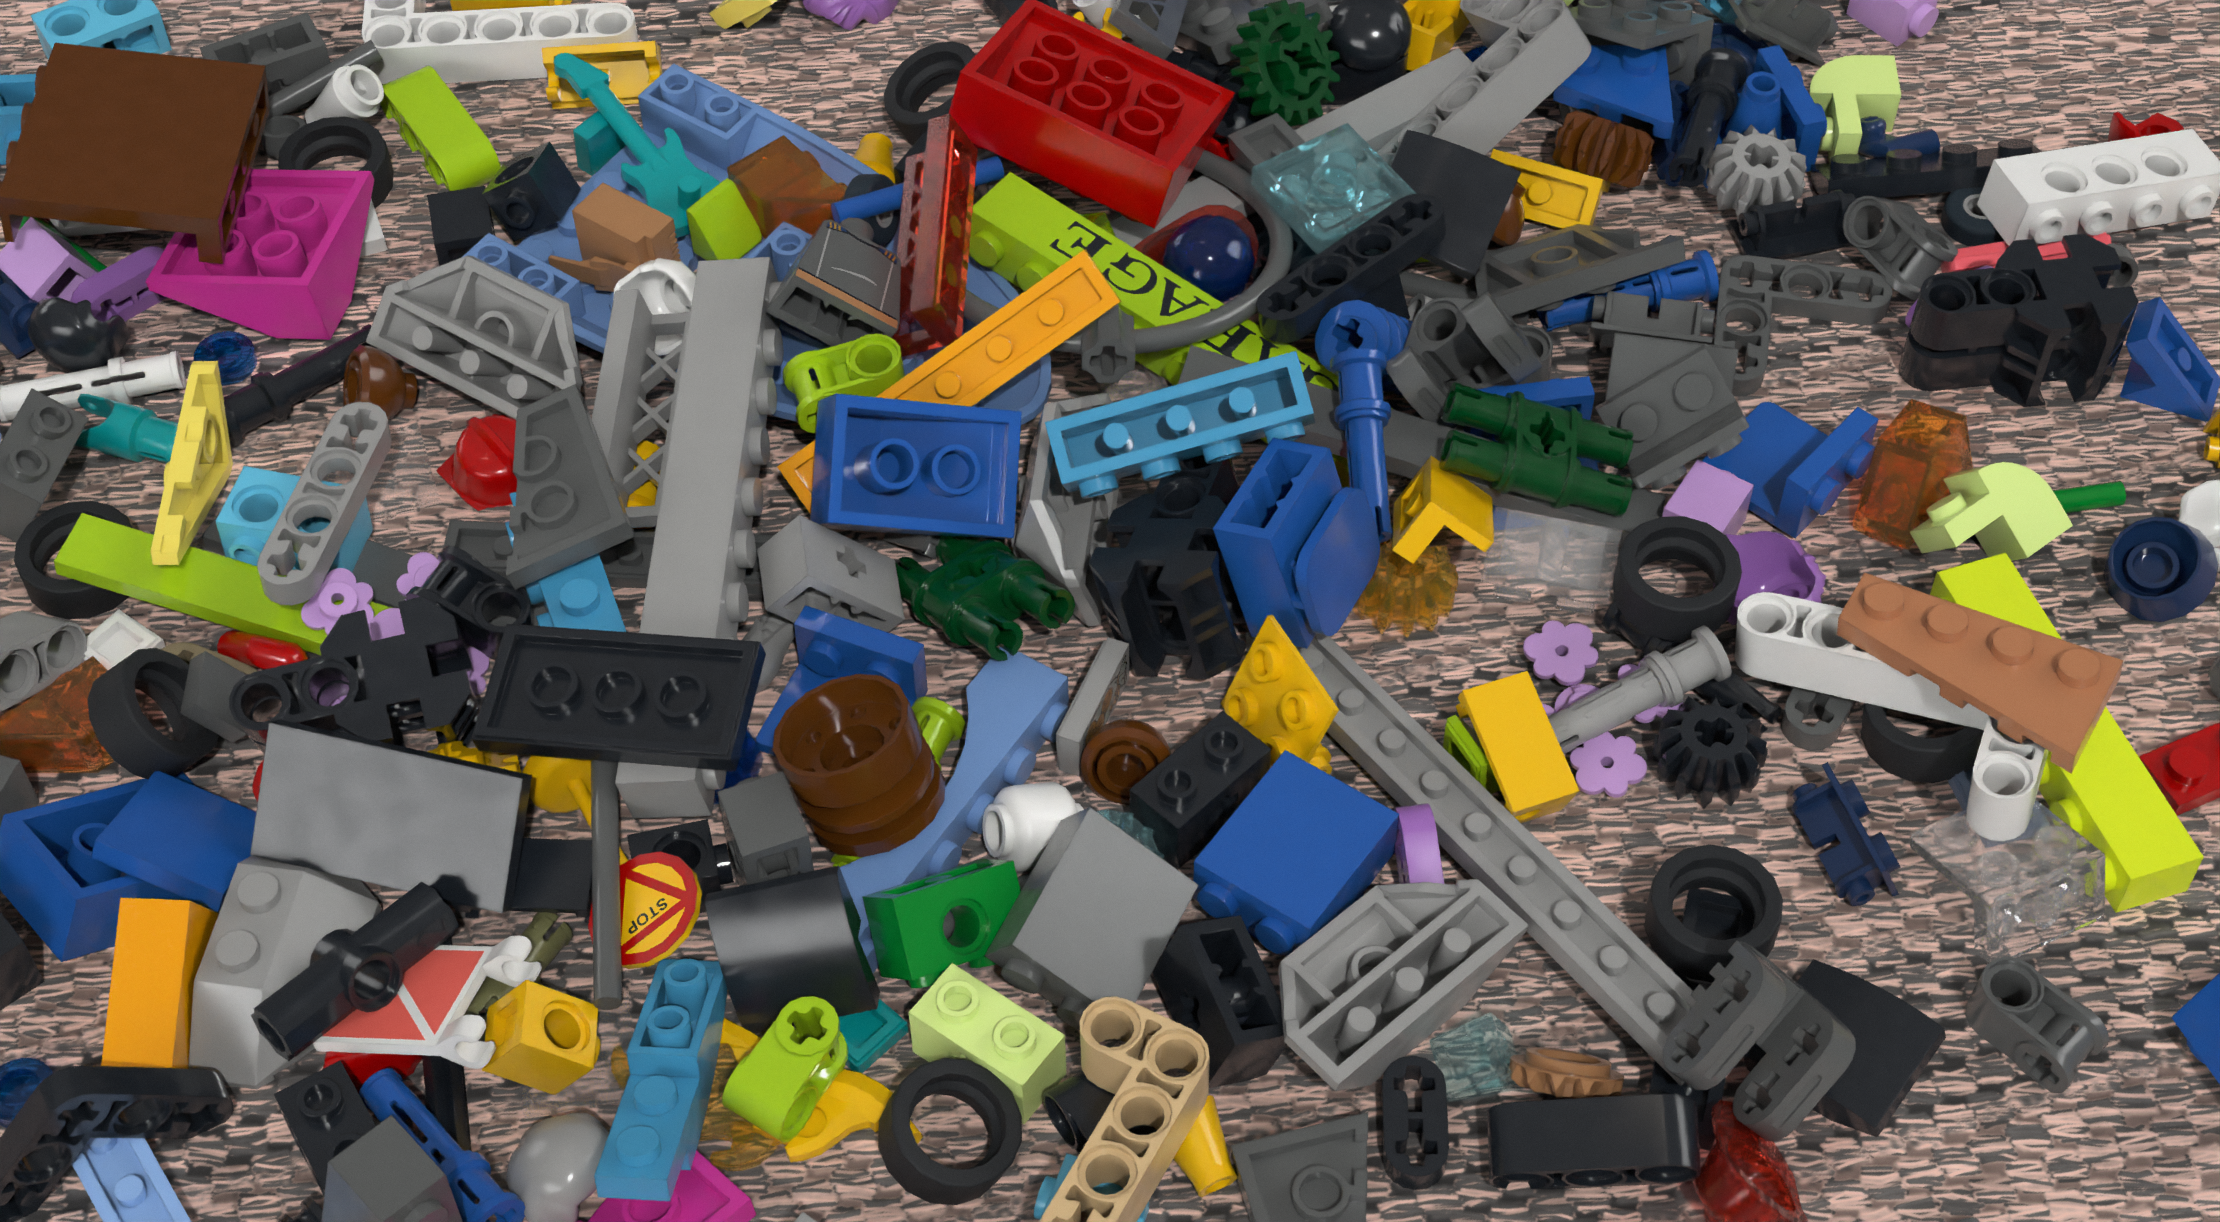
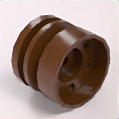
(859, 765)

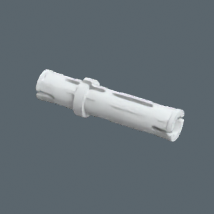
(160, 374)

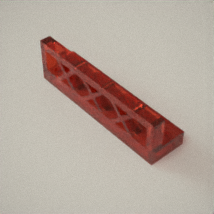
(935, 237)

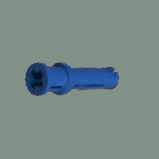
(1681, 281)
(1362, 417)
(388, 1095)

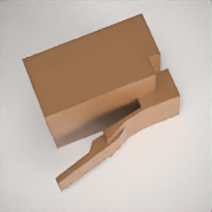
(616, 238)

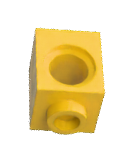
(542, 1037)

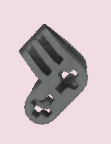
(1451, 340)
(1763, 1006)

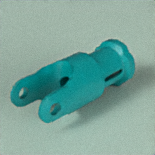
(127, 432)

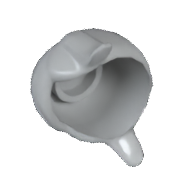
(557, 1166)

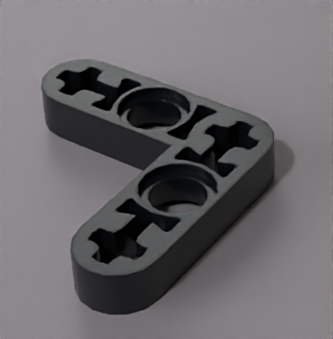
(97, 1104)

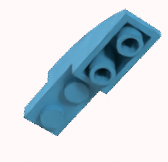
(668, 1083)

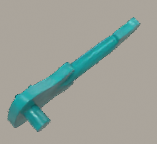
(665, 173)

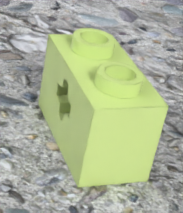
(978, 1024)

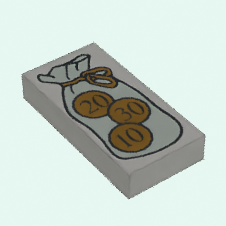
(1092, 703)

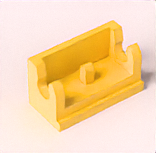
(628, 64)
(1519, 746)

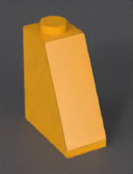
(153, 982)

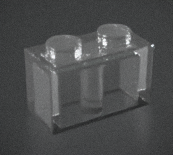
(1552, 559)

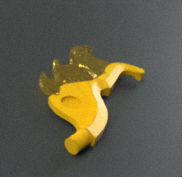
(847, 1106)

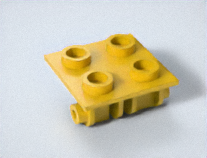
(1281, 698)

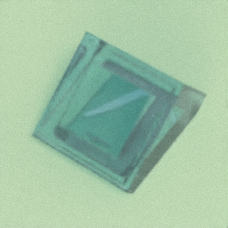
(1476, 1058)

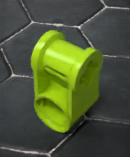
(851, 368)
(788, 1069)

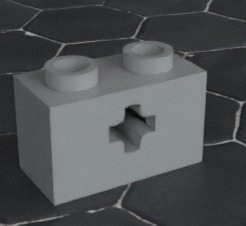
(830, 574)

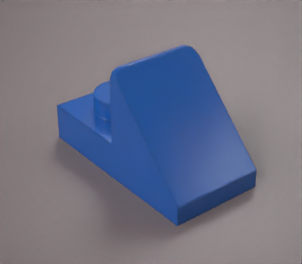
(2168, 365)

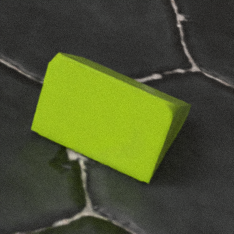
(722, 224)
(1465, 747)

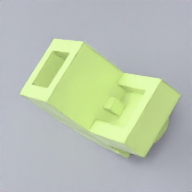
(1853, 90)
(1999, 503)

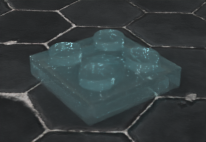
(1328, 186)

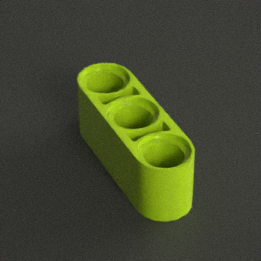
(440, 129)

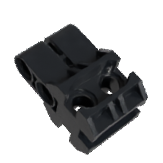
(2002, 334)
(1173, 573)
(389, 682)

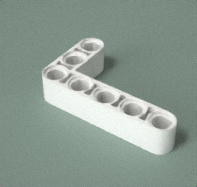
(485, 41)
(1799, 647)

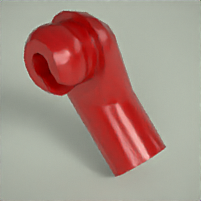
(259, 650)

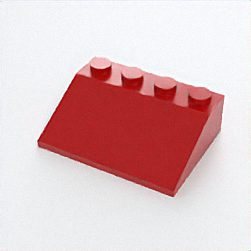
(1088, 111)

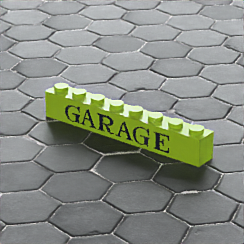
(1031, 234)

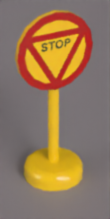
(656, 889)

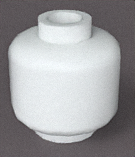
(1025, 820)

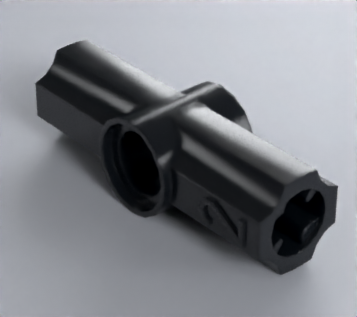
(354, 971)

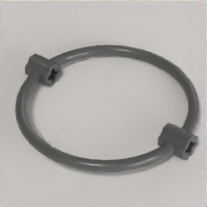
(1111, 341)

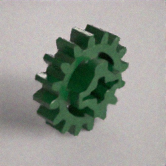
(1285, 62)

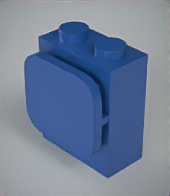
(1298, 542)
(1294, 854)

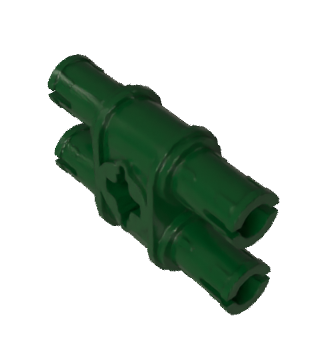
(1537, 450)
(981, 594)

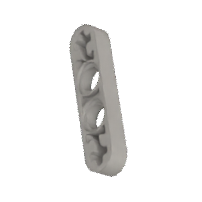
(315, 499)

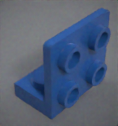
(839, 648)

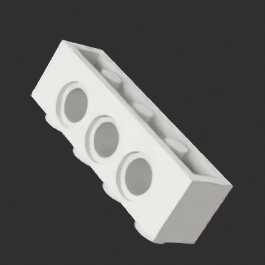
(2101, 187)

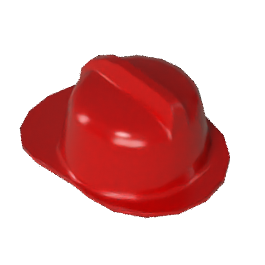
(483, 462)

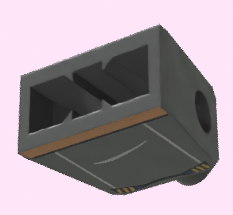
(841, 285)

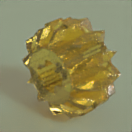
(1410, 591)

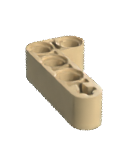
(1141, 1098)

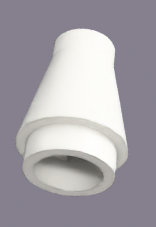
(349, 93)

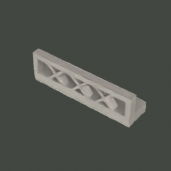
(622, 393)

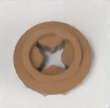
(1565, 1073)

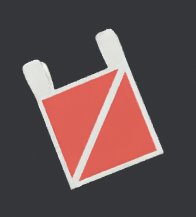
(432, 1004)

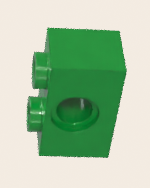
(910, 919)

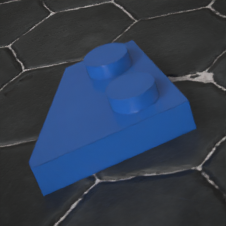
(1622, 82)

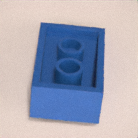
(915, 467)
(56, 881)

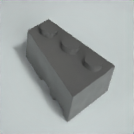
(387, 1180)

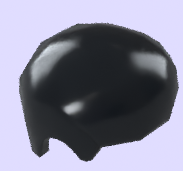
(1370, 33)
(72, 337)

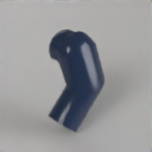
(1877, 143)

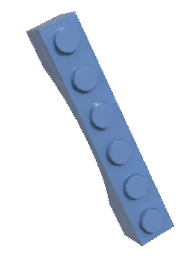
(1010, 716)

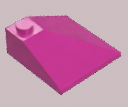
(287, 257)

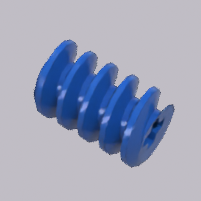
(1361, 325)

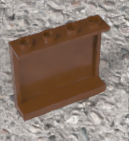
(137, 143)

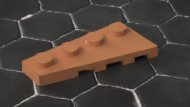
(2010, 672)

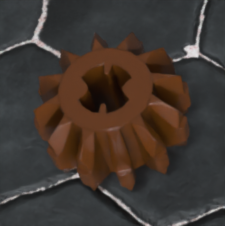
(1603, 149)

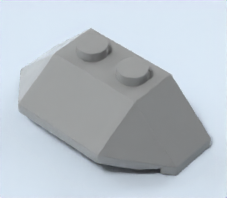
(480, 333)
(1060, 526)
(256, 947)
(1390, 974)

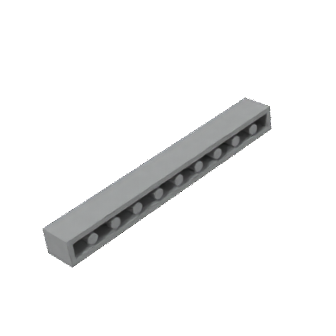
(710, 494)

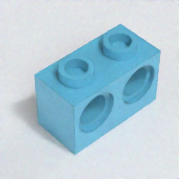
(103, 24)
(256, 507)

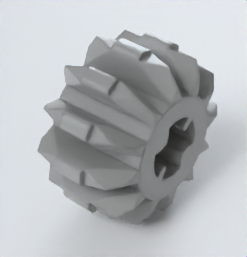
(1755, 170)

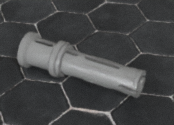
(1659, 680)

